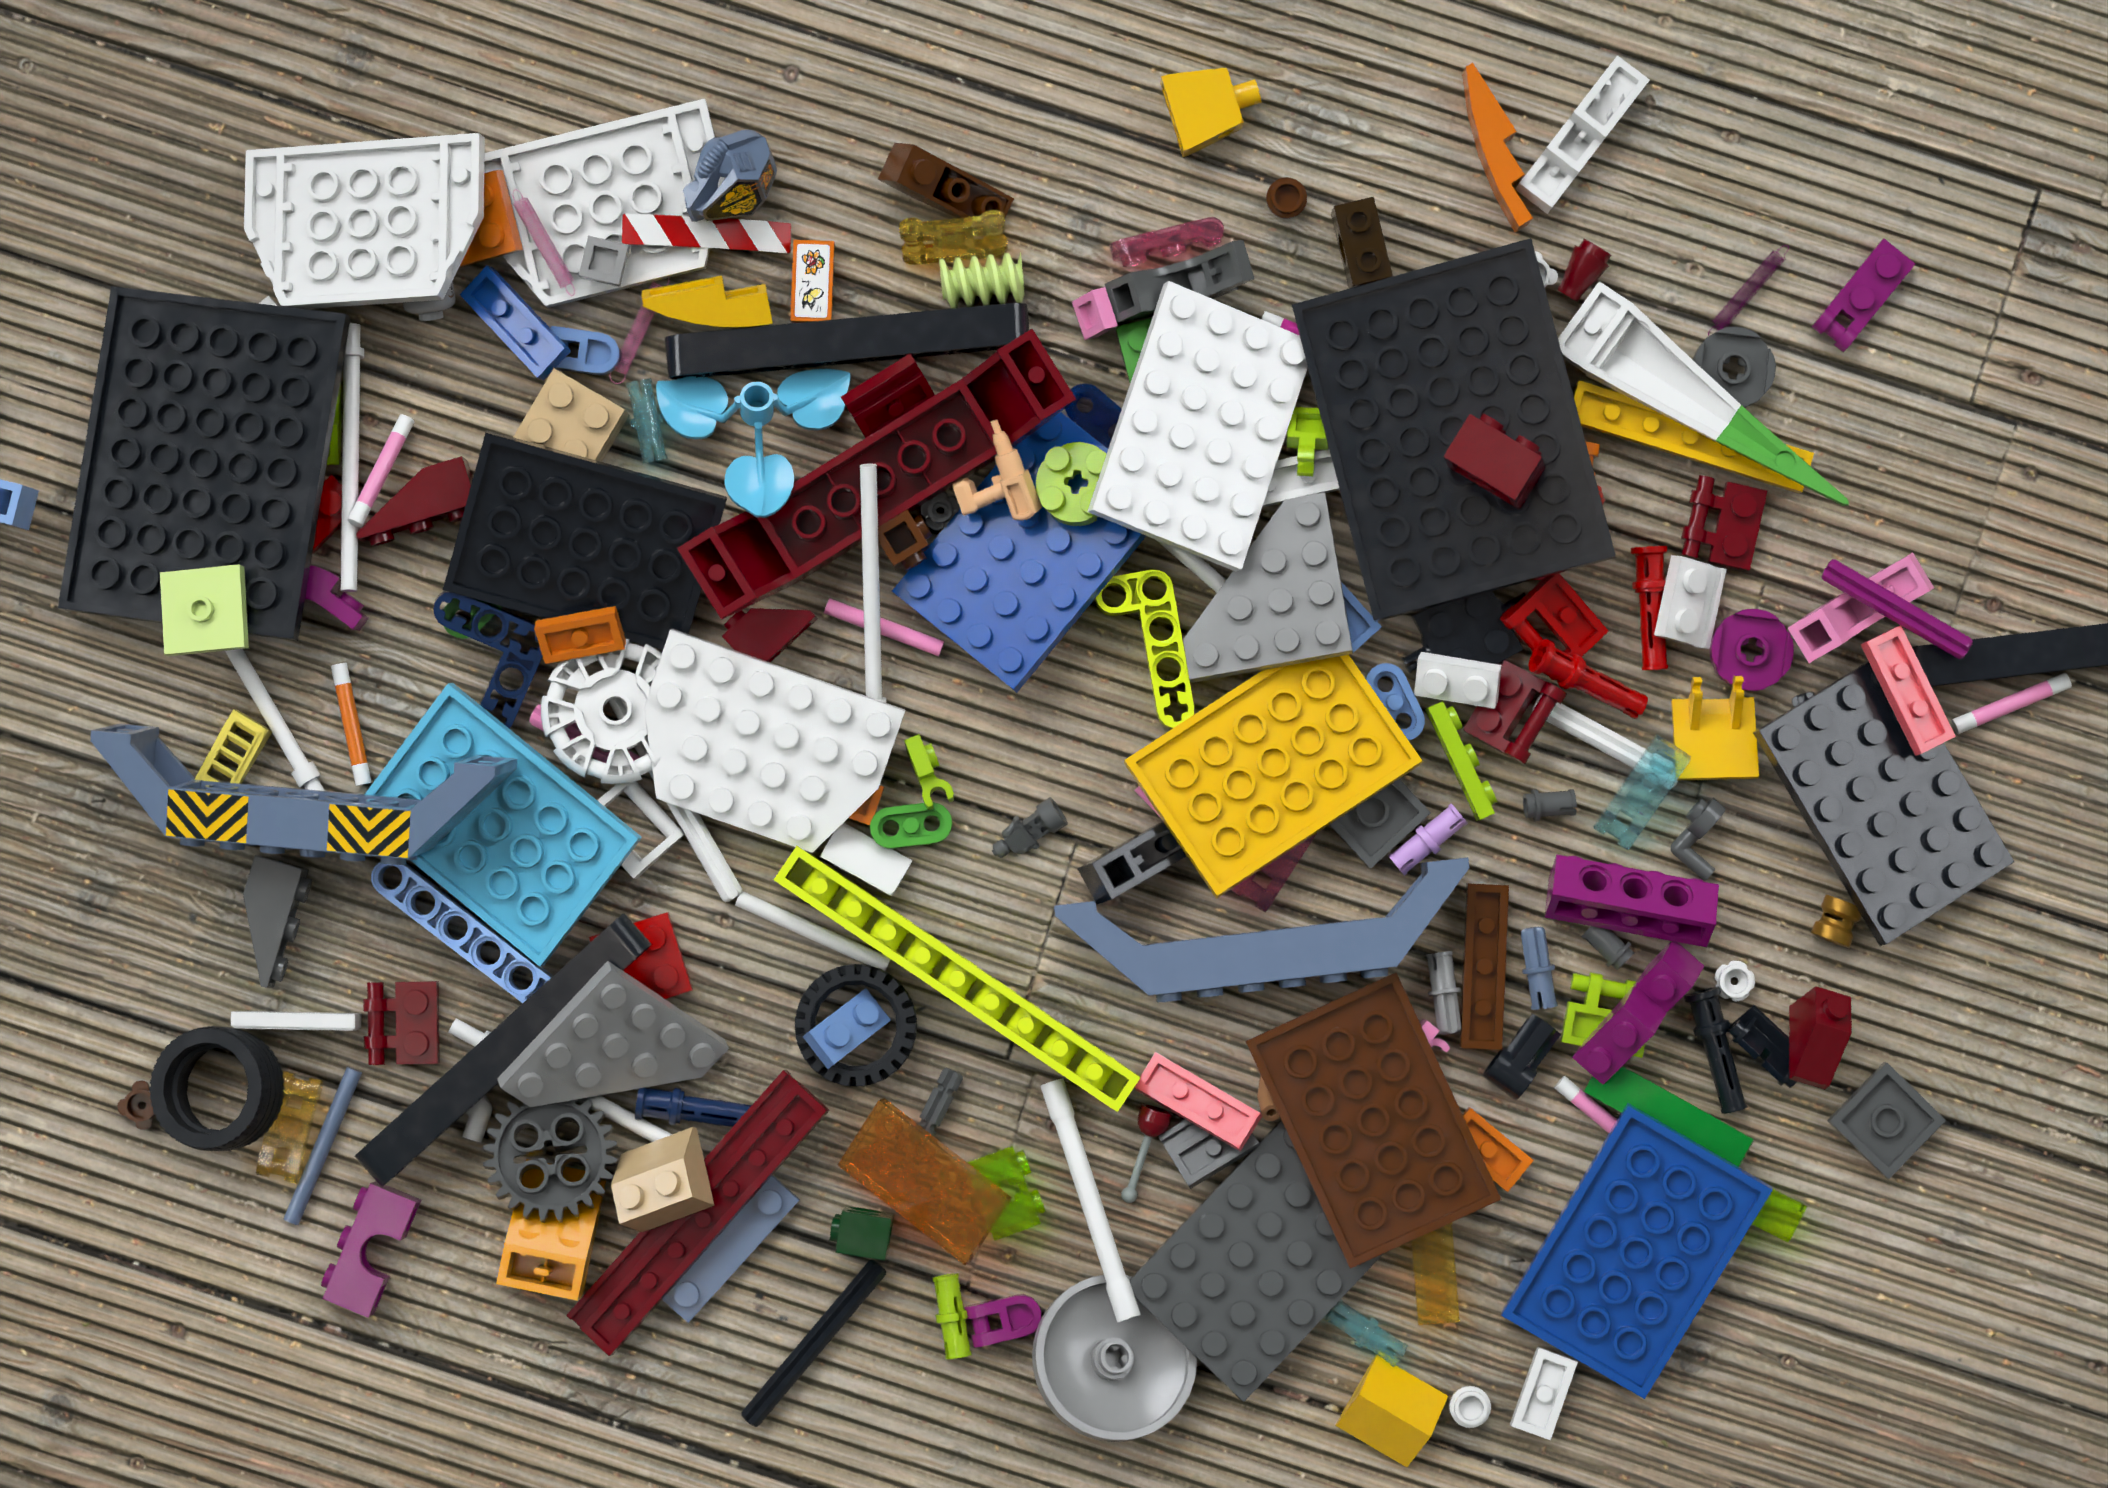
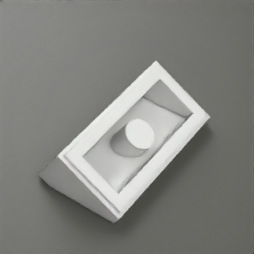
(866, 859)

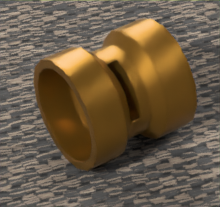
(1835, 930)

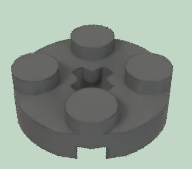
(1751, 354)

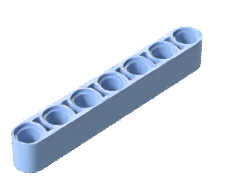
(477, 933)

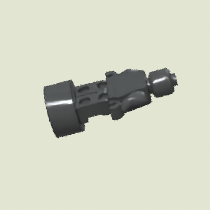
(1022, 835)

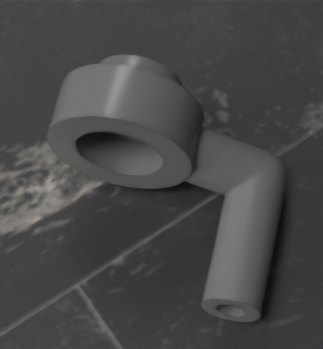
(1702, 819)

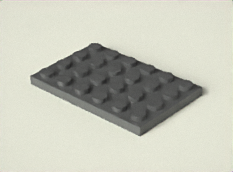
(1249, 1268)

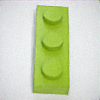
(1462, 760)

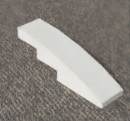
(1582, 134)

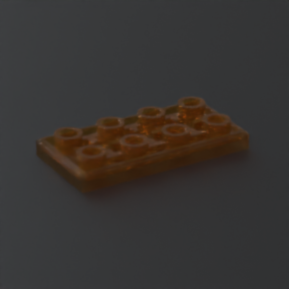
(924, 1181)

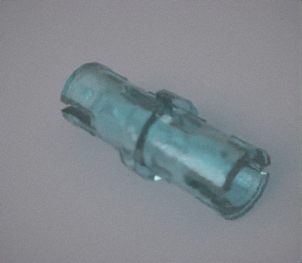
(646, 421)
(1366, 1332)

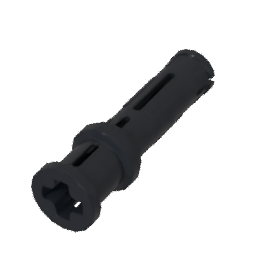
(1712, 1030)

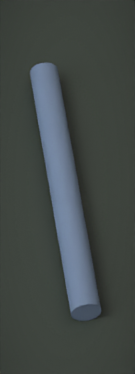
(322, 1145)

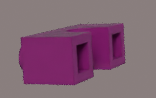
(353, 1280)

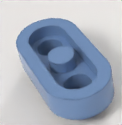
(1399, 698)

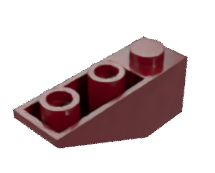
(428, 497)

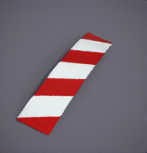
(721, 233)

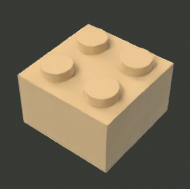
(572, 419)

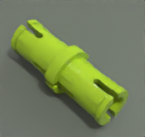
(952, 1316)

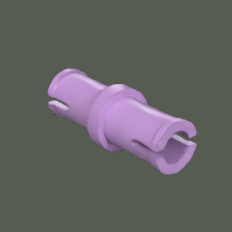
(1427, 839)

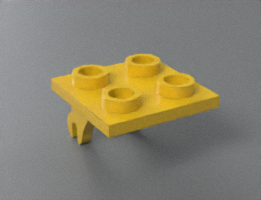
(1716, 734)

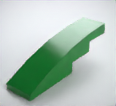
(1672, 1111)

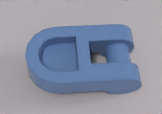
(596, 354)

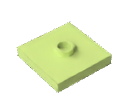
(204, 610)

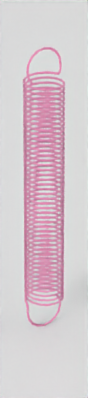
(547, 241)
(639, 342)

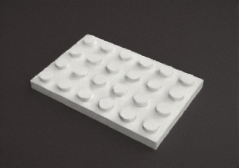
(1201, 427)

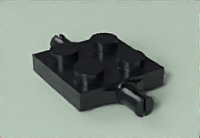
(1466, 630)

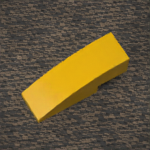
(709, 304)

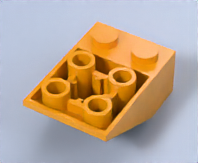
(550, 1255)

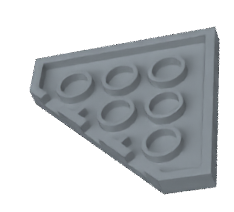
(1280, 605)
(611, 1041)

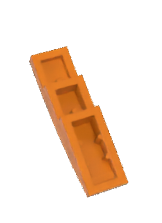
(1490, 132)

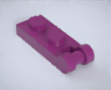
(1864, 293)

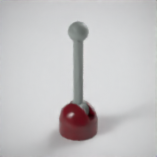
(1152, 1122)

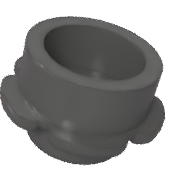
(932, 519)

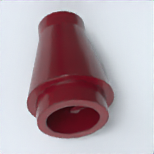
(1583, 269)

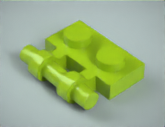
(1584, 1018)

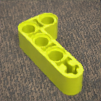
(1155, 650)

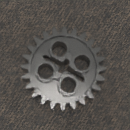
(555, 1192)

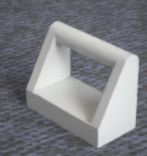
(633, 863)

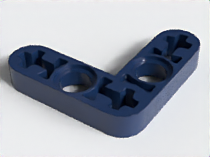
(511, 654)

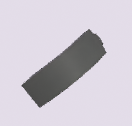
(1209, 274)

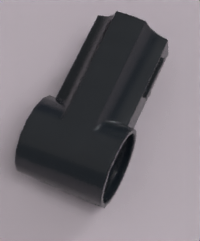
(1516, 1064)

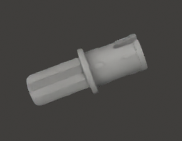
(1444, 992)

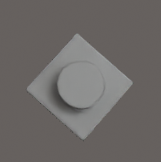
(604, 261)

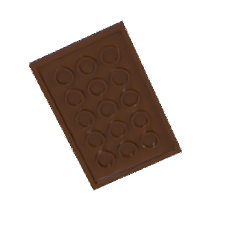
(1373, 1120)

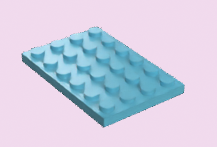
(530, 849)

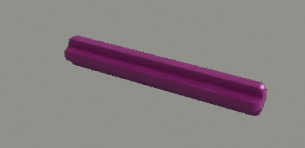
(1897, 609)

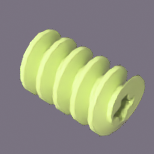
(982, 281)

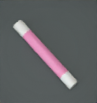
(380, 470)
(2011, 703)
(1585, 1103)

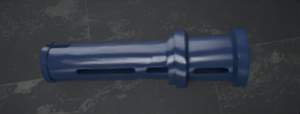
(676, 1107)

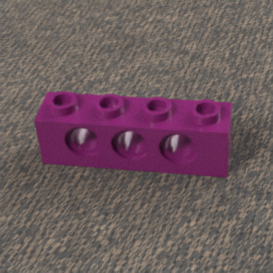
(1632, 900)

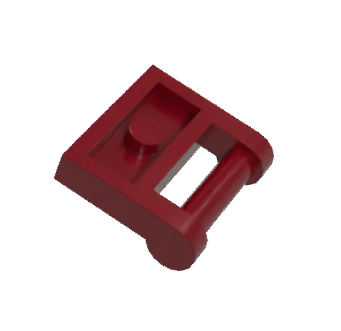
(1515, 695)

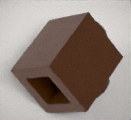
(904, 540)

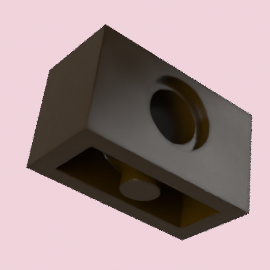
(1361, 242)

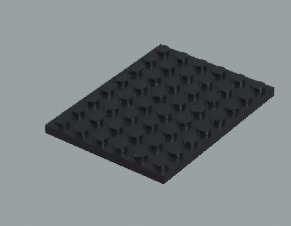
(1393, 386)
(204, 453)

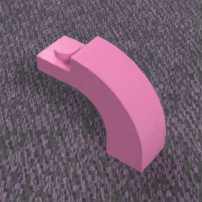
(1845, 616)

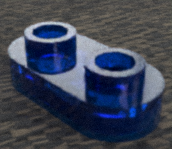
(1101, 417)

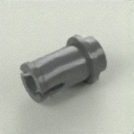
(1549, 804)
(1609, 946)

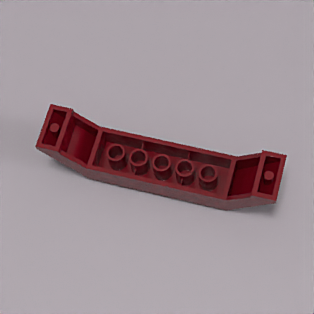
(914, 460)

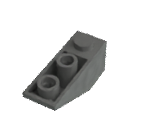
(271, 908)

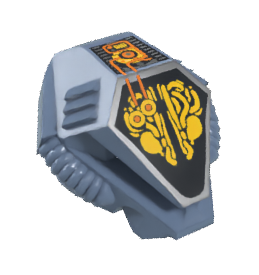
(749, 174)

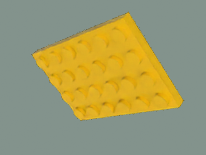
(1271, 766)

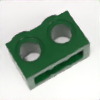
(862, 1232)

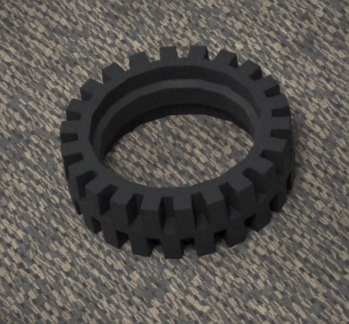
(905, 1023)

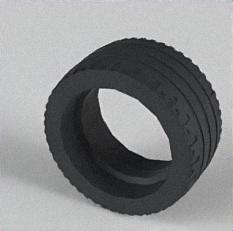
(171, 1079)

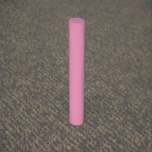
(888, 628)

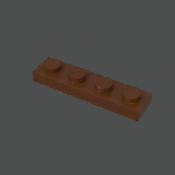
(1484, 966)

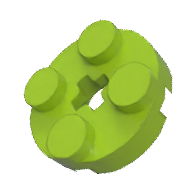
(1053, 476)

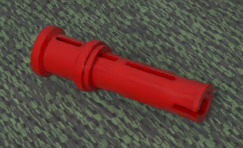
(1650, 586)
(1574, 673)

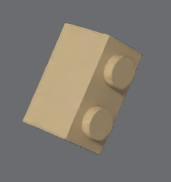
(661, 1182)

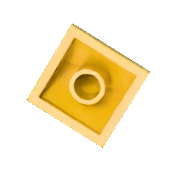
(1392, 1411)

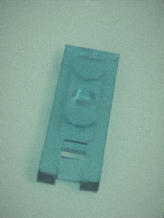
(1643, 791)

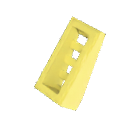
(227, 734)

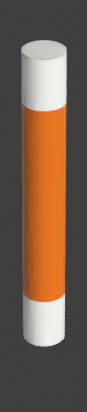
(351, 724)

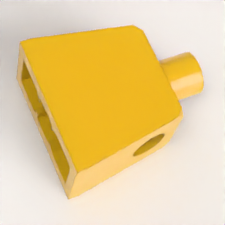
(1206, 106)

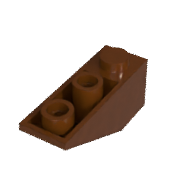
(940, 183)

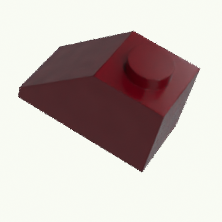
(766, 631)
(1818, 1036)

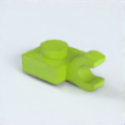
(1306, 434)
(923, 761)

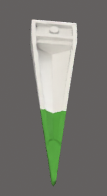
(1634, 357)

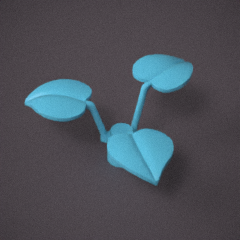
(758, 482)

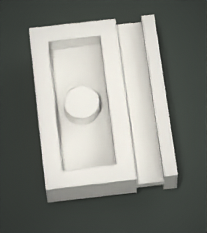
(1690, 602)

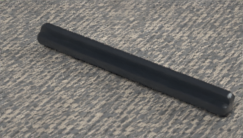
(813, 1343)

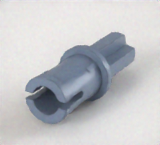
(1538, 968)

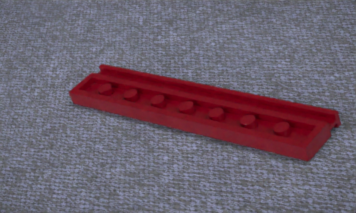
(665, 1253)

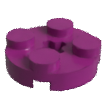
(1769, 635)

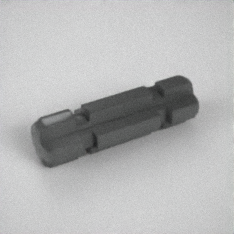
(940, 1100)

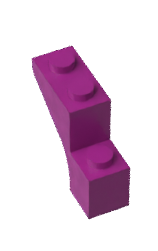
(1639, 1012)

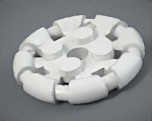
(588, 713)

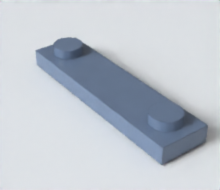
(731, 1248)

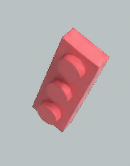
(1908, 690)
(1198, 1101)

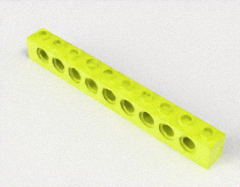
(957, 978)

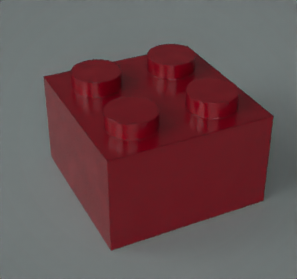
(1495, 460)

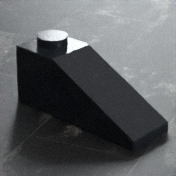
(1131, 863)

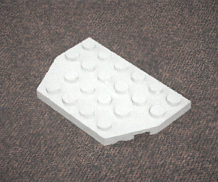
(586, 184)
(364, 218)
(763, 742)

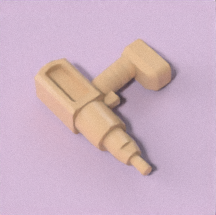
(1012, 483)

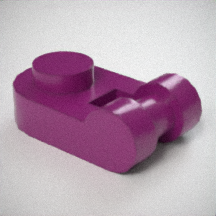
(1018, 1315)

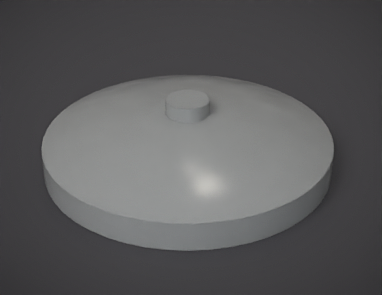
(1106, 1374)

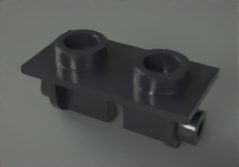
(1764, 1040)

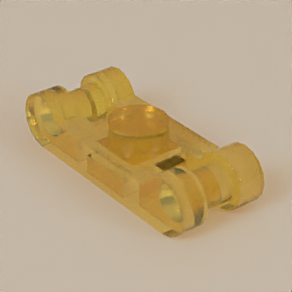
(953, 238)
(290, 1130)

